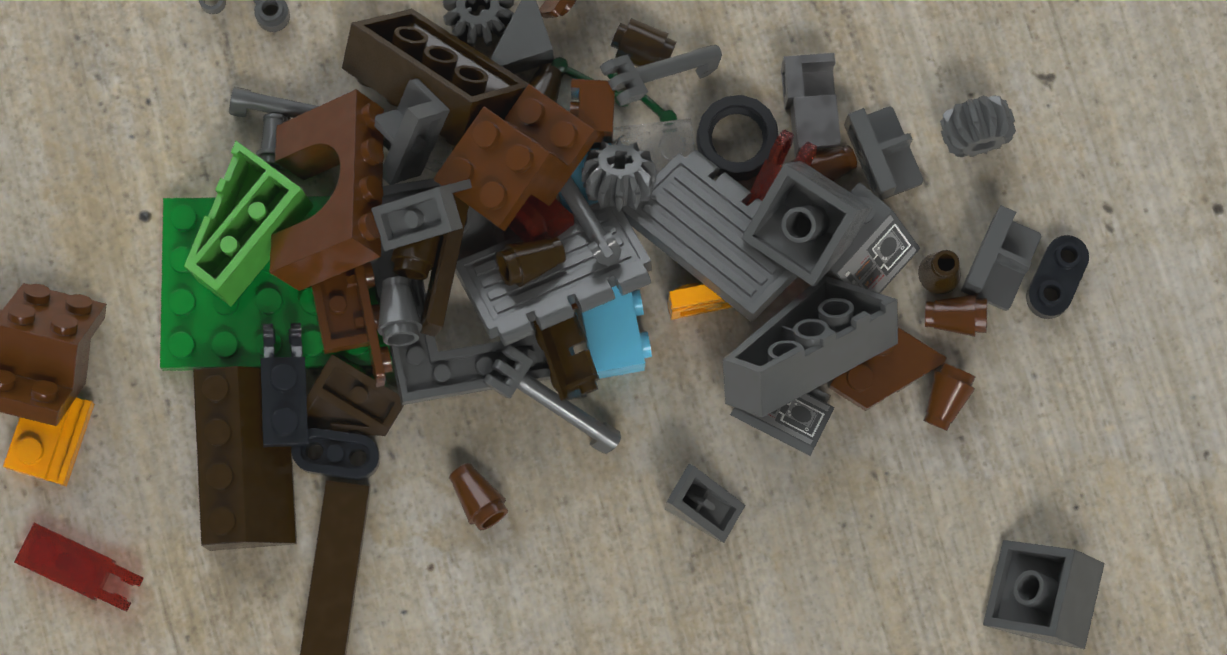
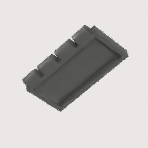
(702, 229)
(548, 298)

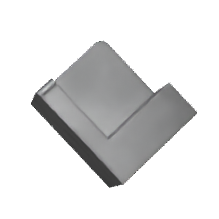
(807, 76)
(815, 121)

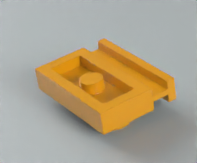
(694, 300)
(47, 449)

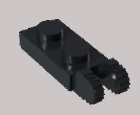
(283, 391)

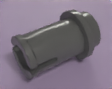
(268, 142)

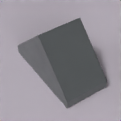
(524, 40)
(704, 504)

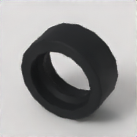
(737, 105)

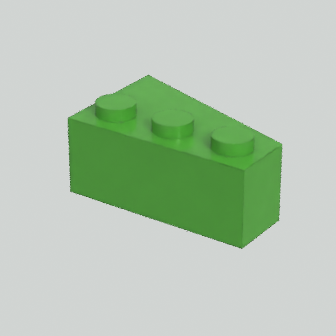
(237, 233)

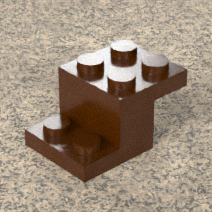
(517, 156)
(45, 351)

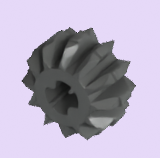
(488, 22)
(978, 126)
(619, 175)

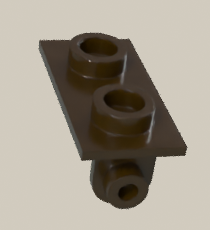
(570, 373)

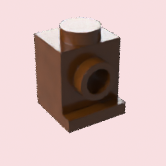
(594, 107)

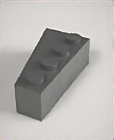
(808, 345)

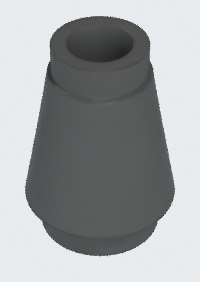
(398, 314)

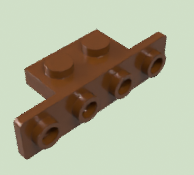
(349, 319)

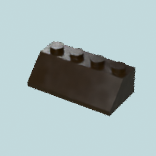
(408, 46)
(242, 485)

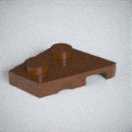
(887, 372)

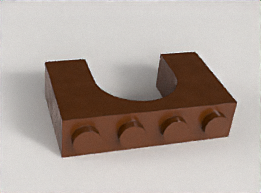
(344, 229)

